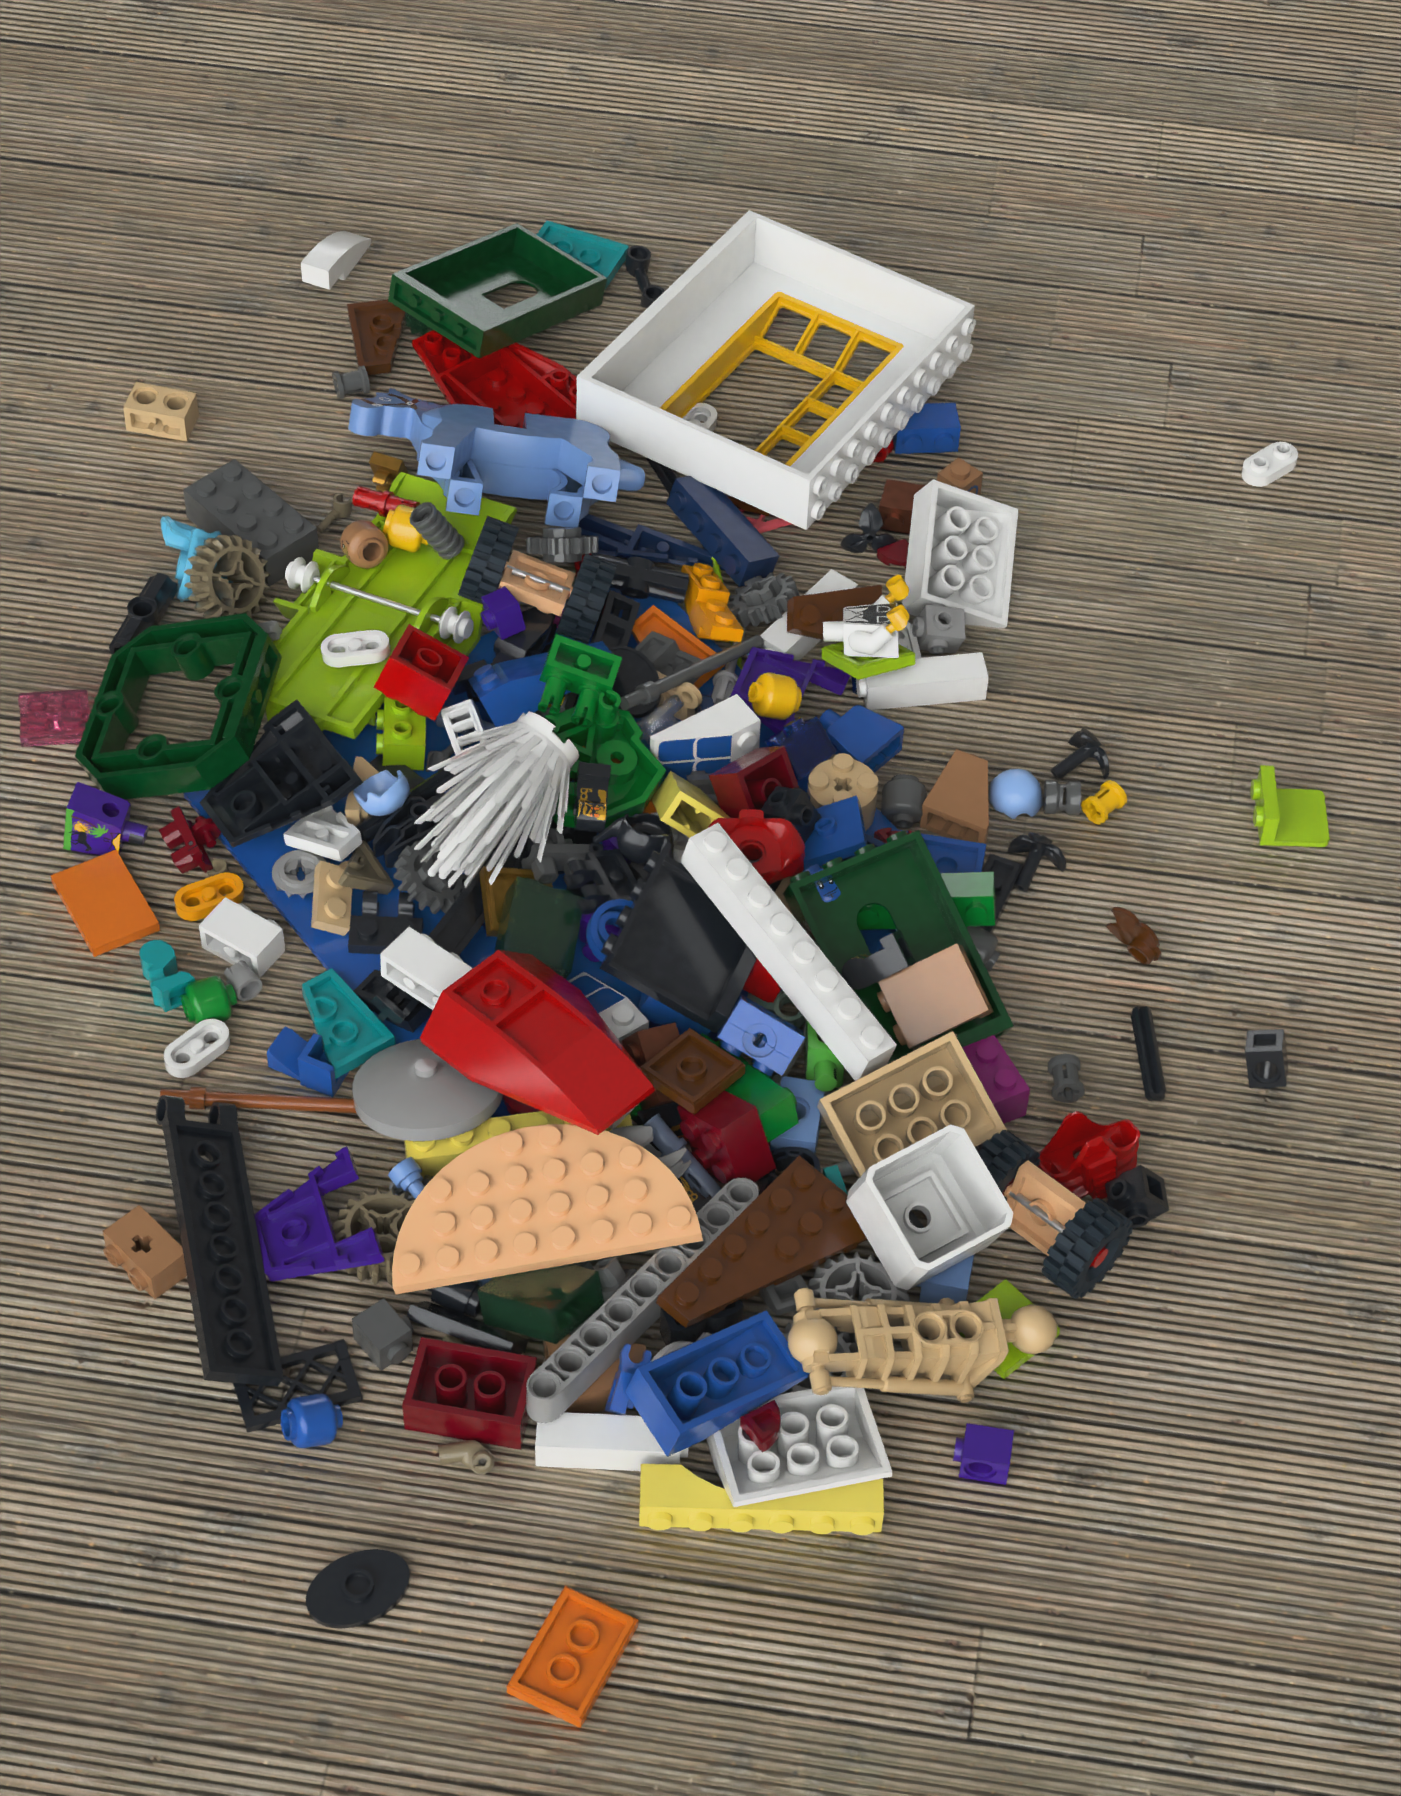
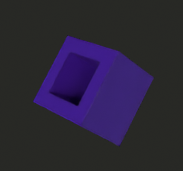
(502, 613)

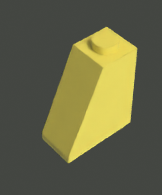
(685, 806)

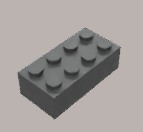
(244, 506)

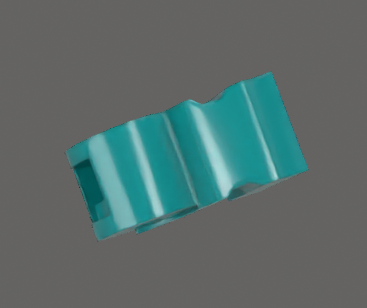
(161, 970)

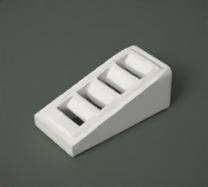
(458, 712)

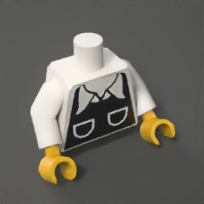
(874, 627)

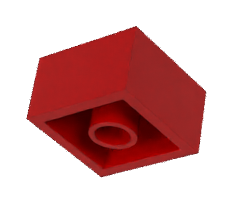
(421, 672)

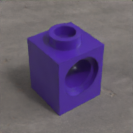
(984, 1453)

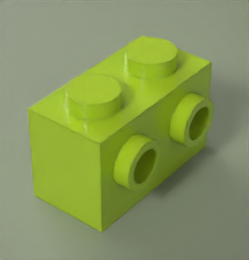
(402, 736)

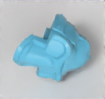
(186, 539)

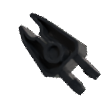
(529, 642)
(400, 830)

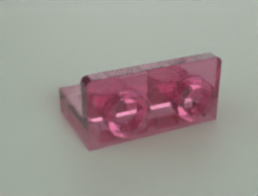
(53, 717)

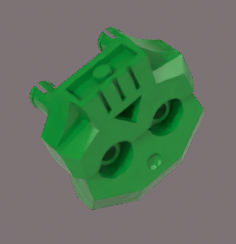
(611, 737)

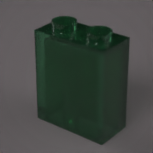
(540, 923)
(542, 1301)

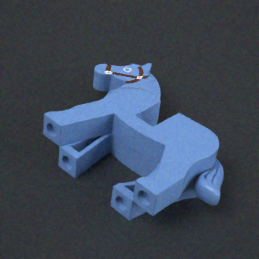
(471, 455)

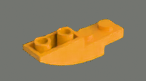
(707, 605)

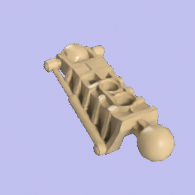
(935, 1366)

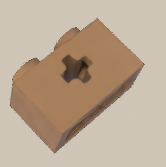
(145, 1252)

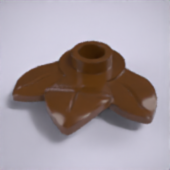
(1139, 937)

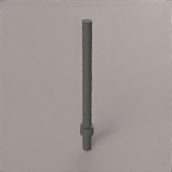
(650, 691)

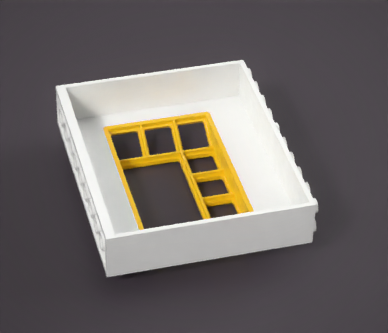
(720, 316)

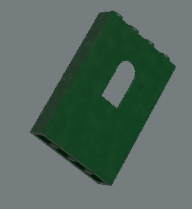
(451, 289)
(912, 890)

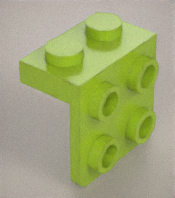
(1288, 815)

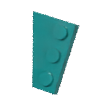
(594, 251)
(345, 1022)

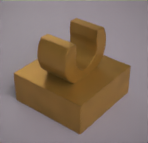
(385, 470)

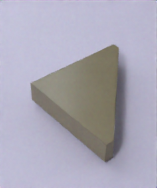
(366, 872)

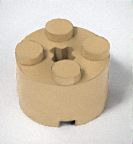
(842, 779)

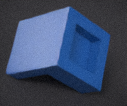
(315, 1070)

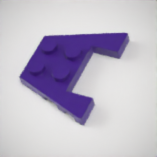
(765, 661)
(298, 1232)

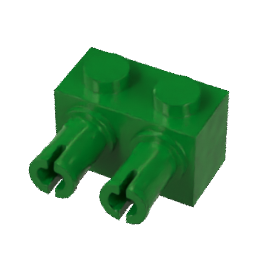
(579, 670)

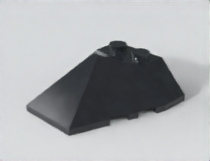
(287, 778)

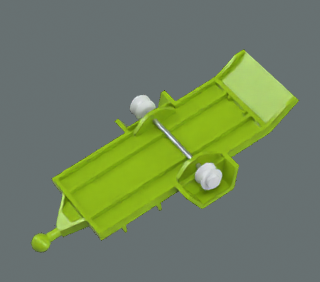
(387, 598)

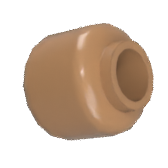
(364, 544)

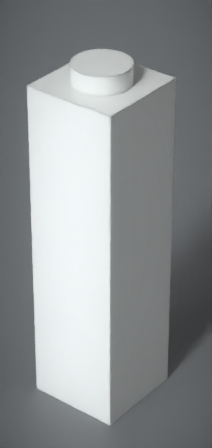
(776, 636)
(927, 683)
(599, 1443)

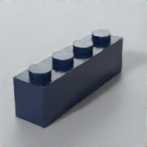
(722, 530)

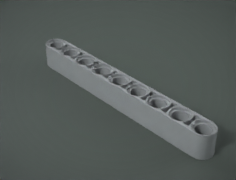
(626, 1312)

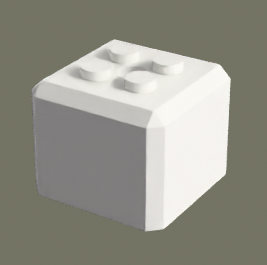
(949, 1186)

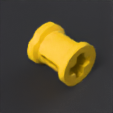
(1104, 802)

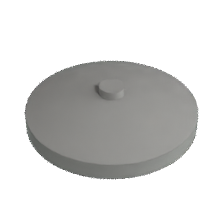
(418, 1095)

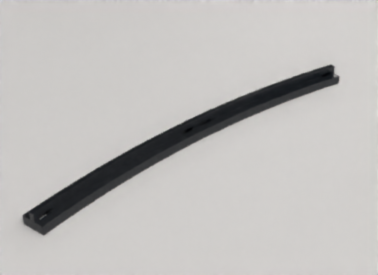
(467, 911)

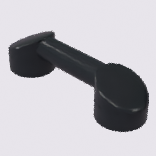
(637, 265)

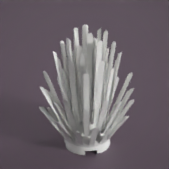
(507, 788)

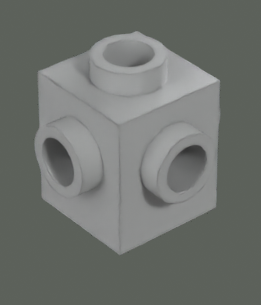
(939, 628)

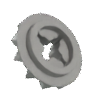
(286, 868)

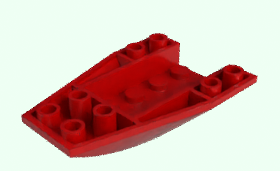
(507, 380)
(535, 1041)

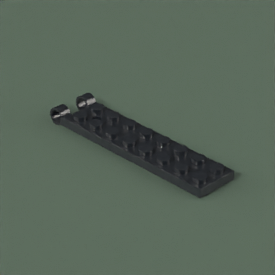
(220, 1245)

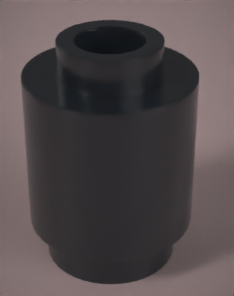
(459, 1297)

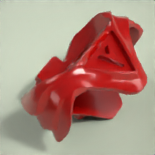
(768, 838)
(1103, 1154)

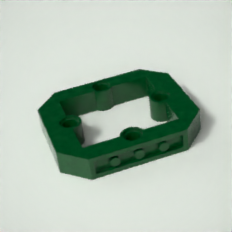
(195, 649)

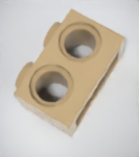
(161, 411)

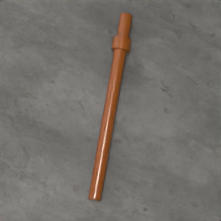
(200, 1098)

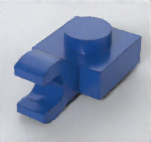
(618, 1399)

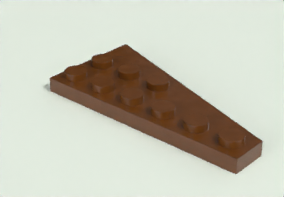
(776, 1238)

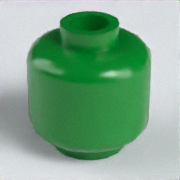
(208, 999)

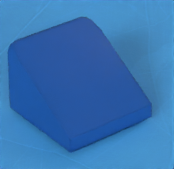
(284, 1052)

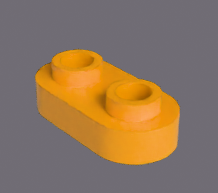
(207, 894)

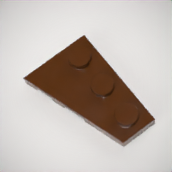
(375, 334)
(809, 612)

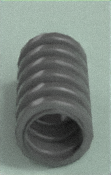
(437, 530)

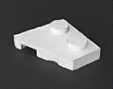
(324, 834)

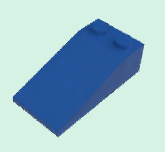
(513, 686)
(713, 1382)

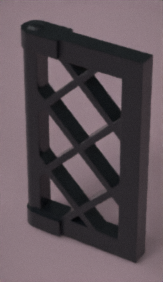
(307, 1358)

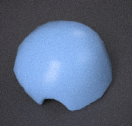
(382, 793)
(1015, 793)

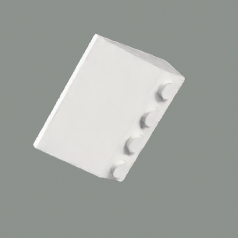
(961, 554)
(813, 1452)

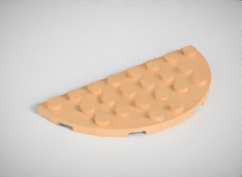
(539, 1204)

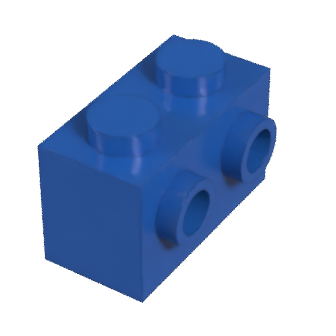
(930, 431)

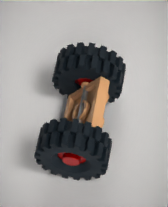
(538, 581)
(1074, 1234)

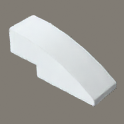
(333, 258)

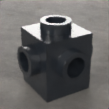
(793, 806)
(1138, 1195)

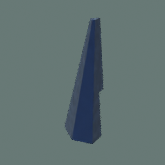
(642, 543)

